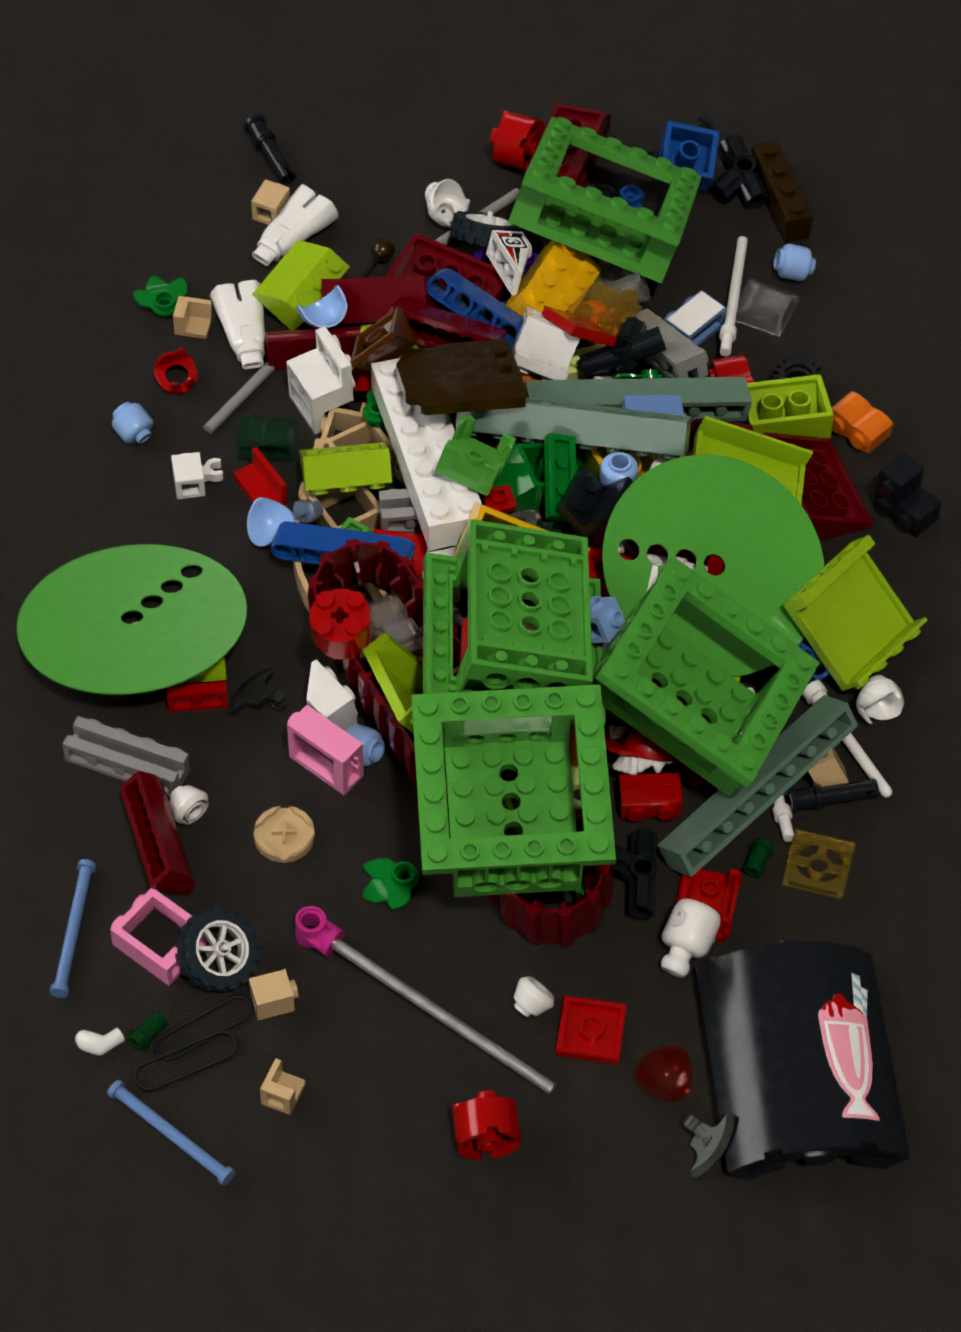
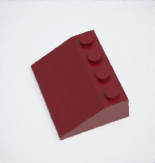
(428, 256)
(828, 490)

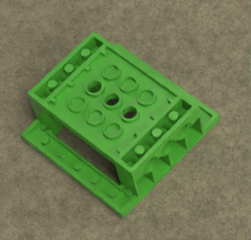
(595, 222)
(500, 570)
(742, 722)
(521, 733)

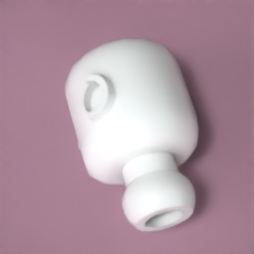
(688, 934)

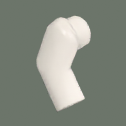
(97, 1043)

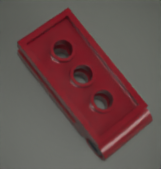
(578, 162)

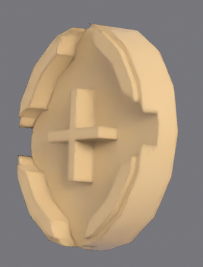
(284, 834)

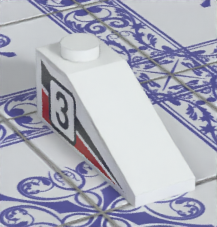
(509, 256)

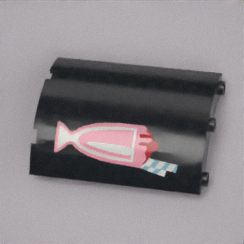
(801, 1057)

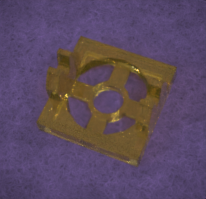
(795, 879)

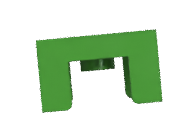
(472, 461)

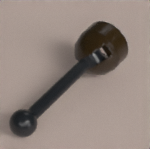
(382, 251)

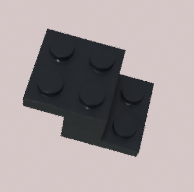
(590, 504)

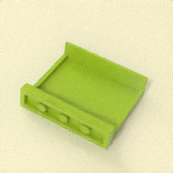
(773, 456)
(852, 616)
(398, 675)

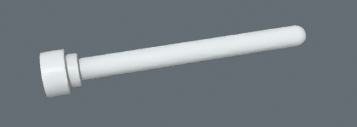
(812, 694)

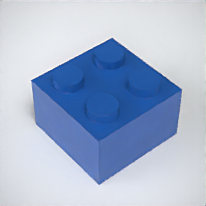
(690, 148)

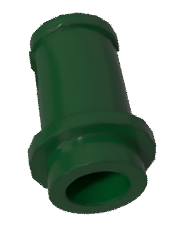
(760, 851)
(147, 1031)

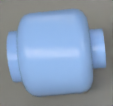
(794, 262)
(132, 423)
(618, 466)
(372, 742)

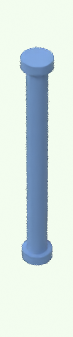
(60, 988)
(118, 1091)

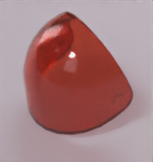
(666, 1073)

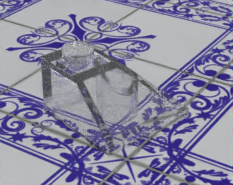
(765, 307)

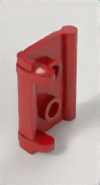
(716, 891)

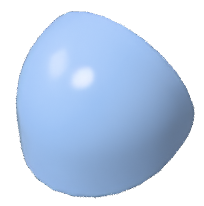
(326, 311)
(264, 520)

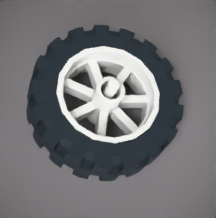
(477, 226)
(244, 938)

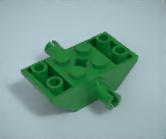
(527, 476)

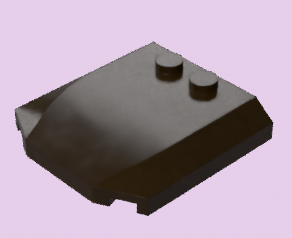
(461, 377)

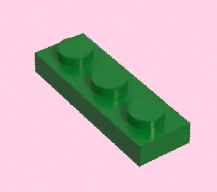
(559, 471)

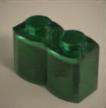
(272, 437)

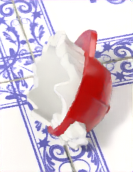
(638, 754)

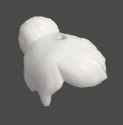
(447, 198)
(880, 699)

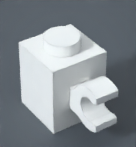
(190, 474)

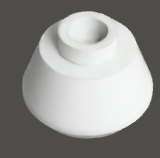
(188, 804)
(532, 997)

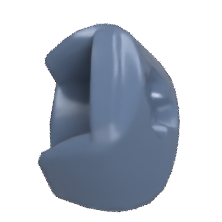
(307, 511)

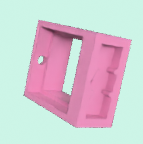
(325, 749)
(163, 968)

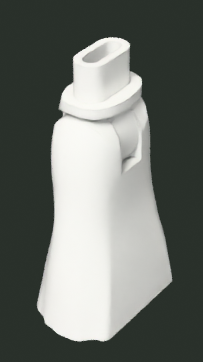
(298, 220)
(242, 321)

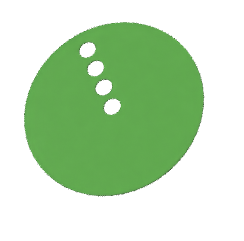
(722, 511)
(76, 632)

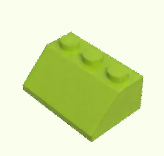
(298, 280)
(791, 407)
(346, 467)

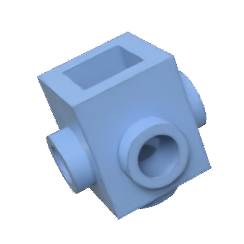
(605, 618)

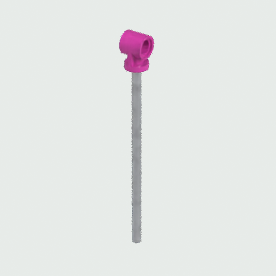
(328, 939)

